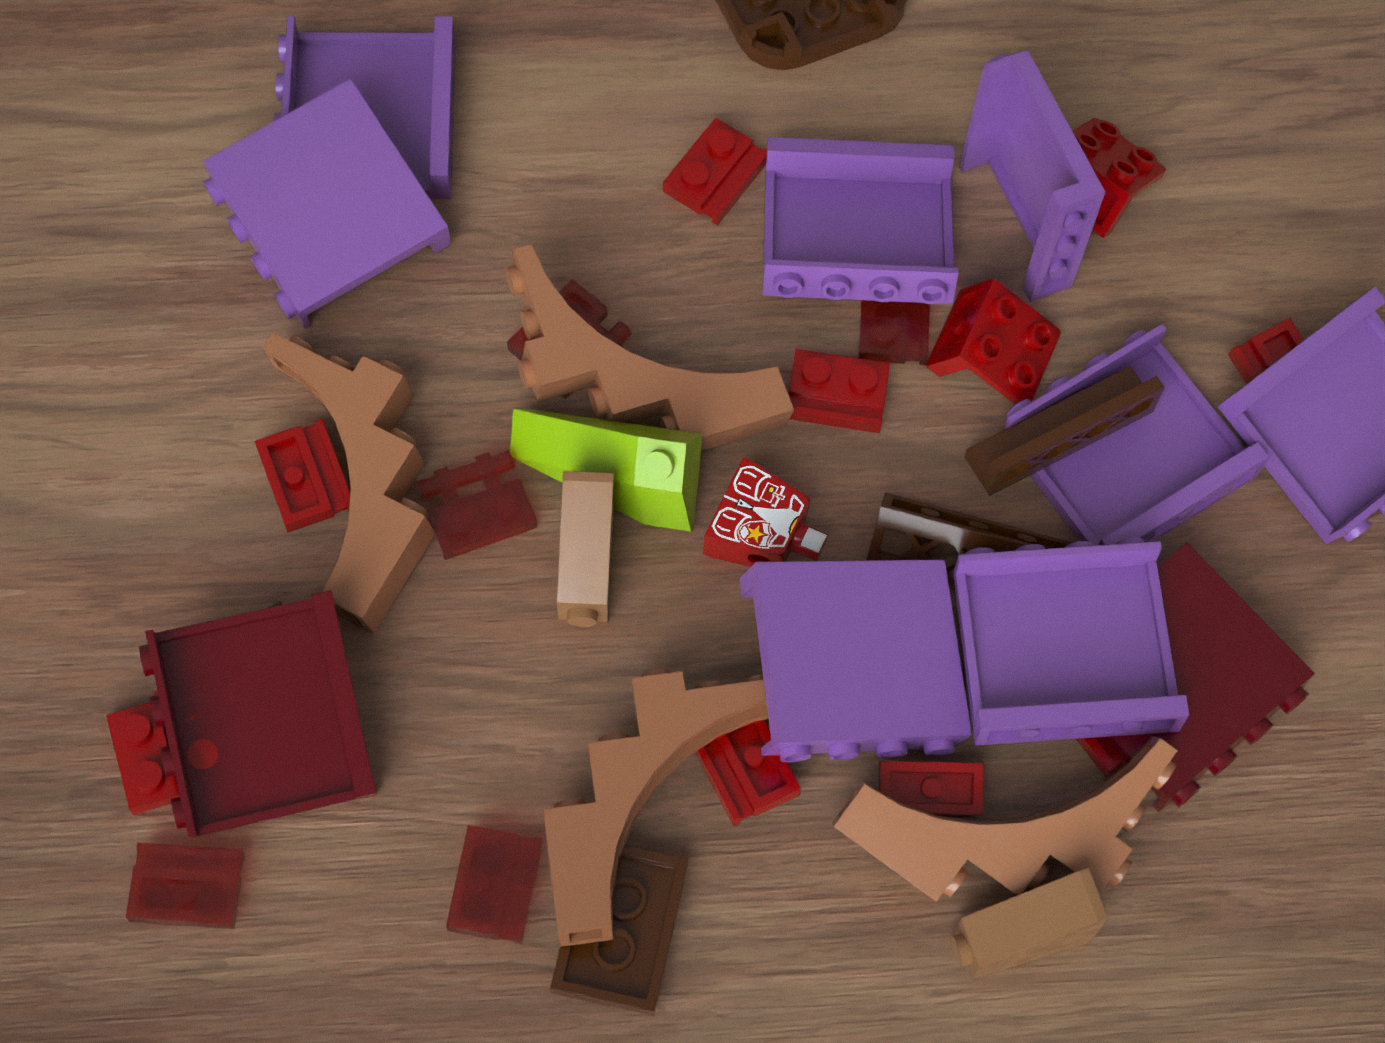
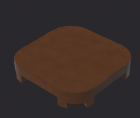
(805, 31)

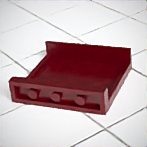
(1226, 667)
(273, 703)

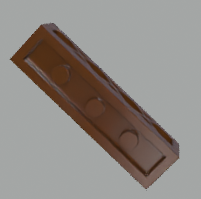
(1063, 429)
(947, 527)

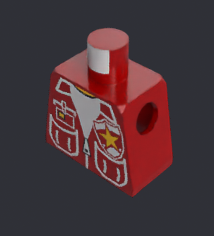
(761, 520)

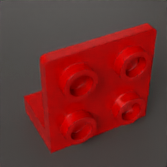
(1120, 168)
(996, 340)

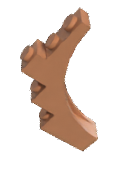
(627, 386)
(383, 528)
(626, 770)
(1080, 834)

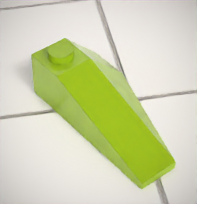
(651, 465)

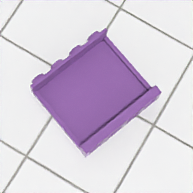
(401, 78)
(1037, 166)
(323, 200)
(858, 221)
(1324, 420)
(1151, 470)
(1066, 642)
(858, 658)

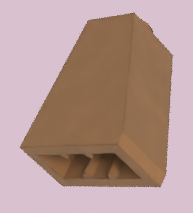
(585, 547)
(1030, 925)

